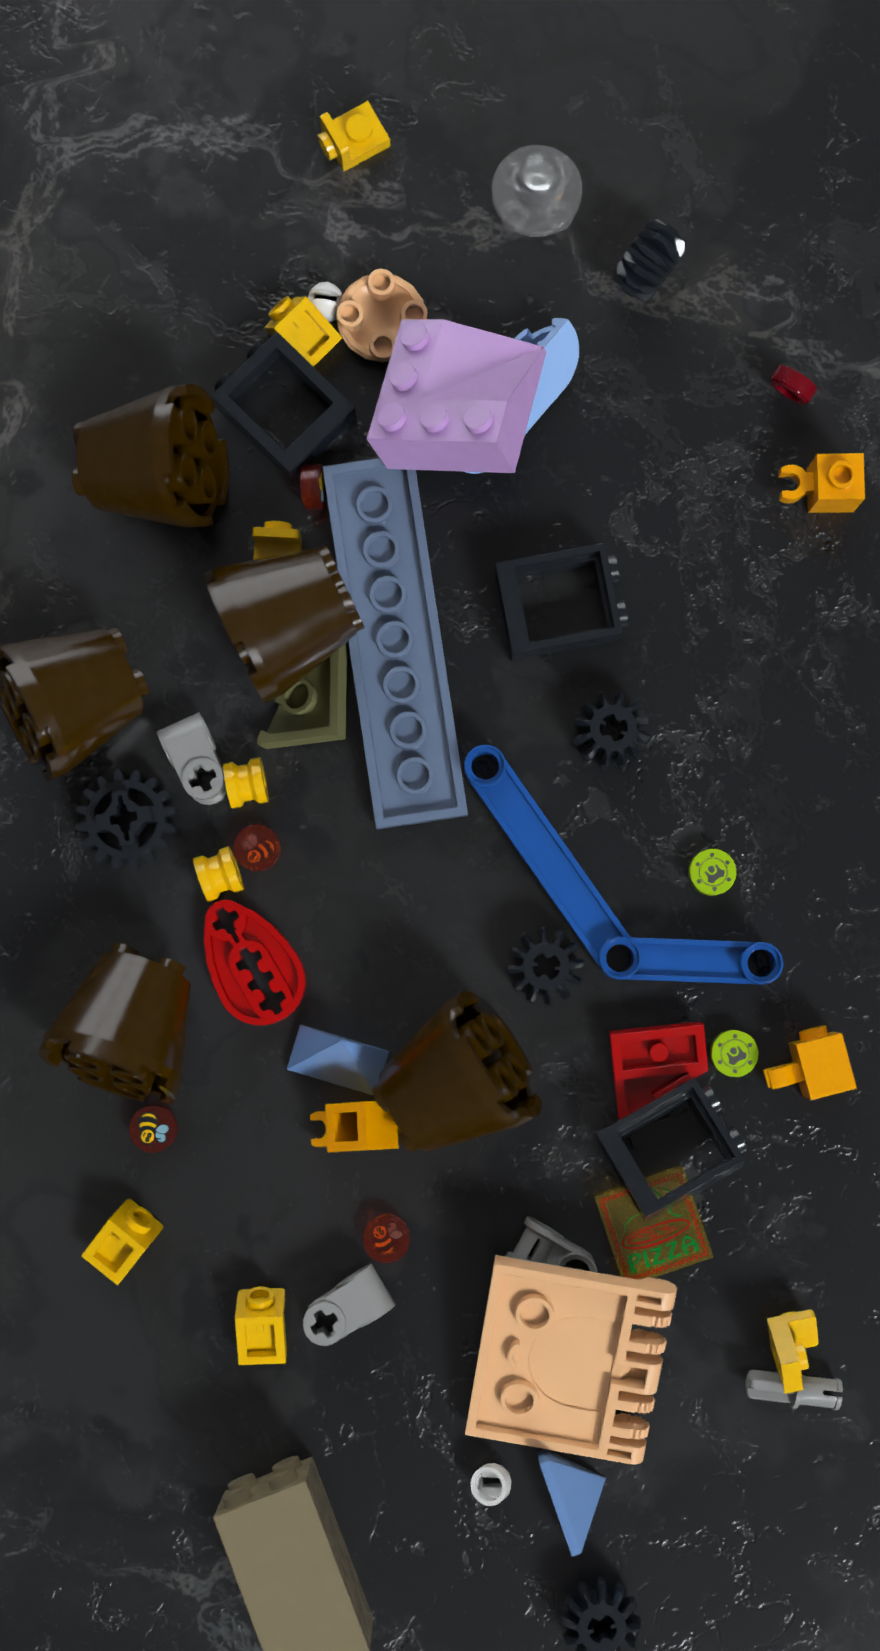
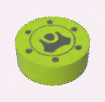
(712, 872)
(733, 1053)

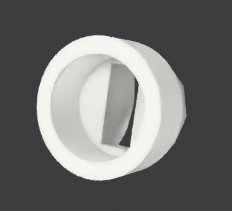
(327, 307)
(491, 1493)

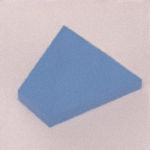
(337, 1059)
(574, 1495)

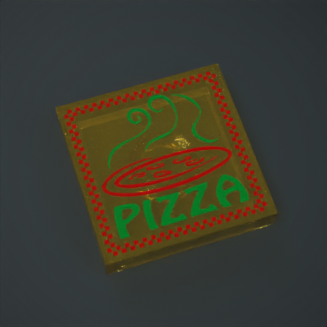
(663, 1243)

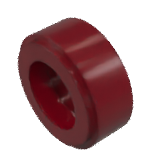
(793, 385)

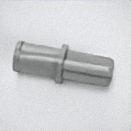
(768, 1387)

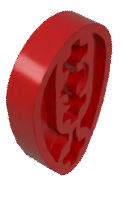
(232, 983)

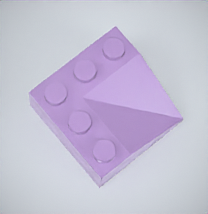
(455, 398)

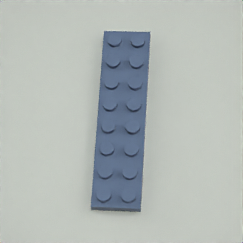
(400, 650)

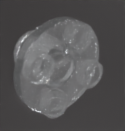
(536, 191)

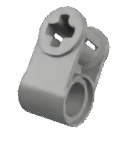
(191, 754)
(551, 1248)
(354, 1301)

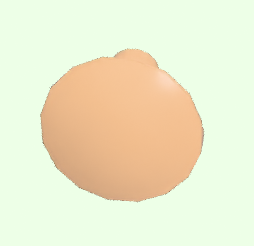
(373, 312)

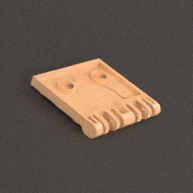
(565, 1358)

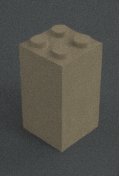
(293, 1561)

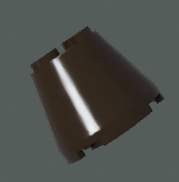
(154, 458)
(284, 615)
(68, 695)
(125, 1026)
(457, 1079)

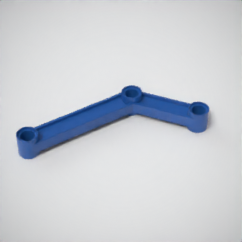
(586, 909)

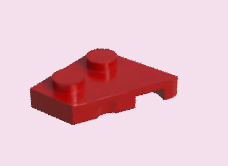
(654, 1062)

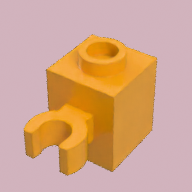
(831, 483)
(817, 1065)
(356, 1127)

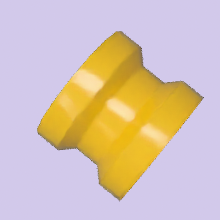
(245, 782)
(218, 873)

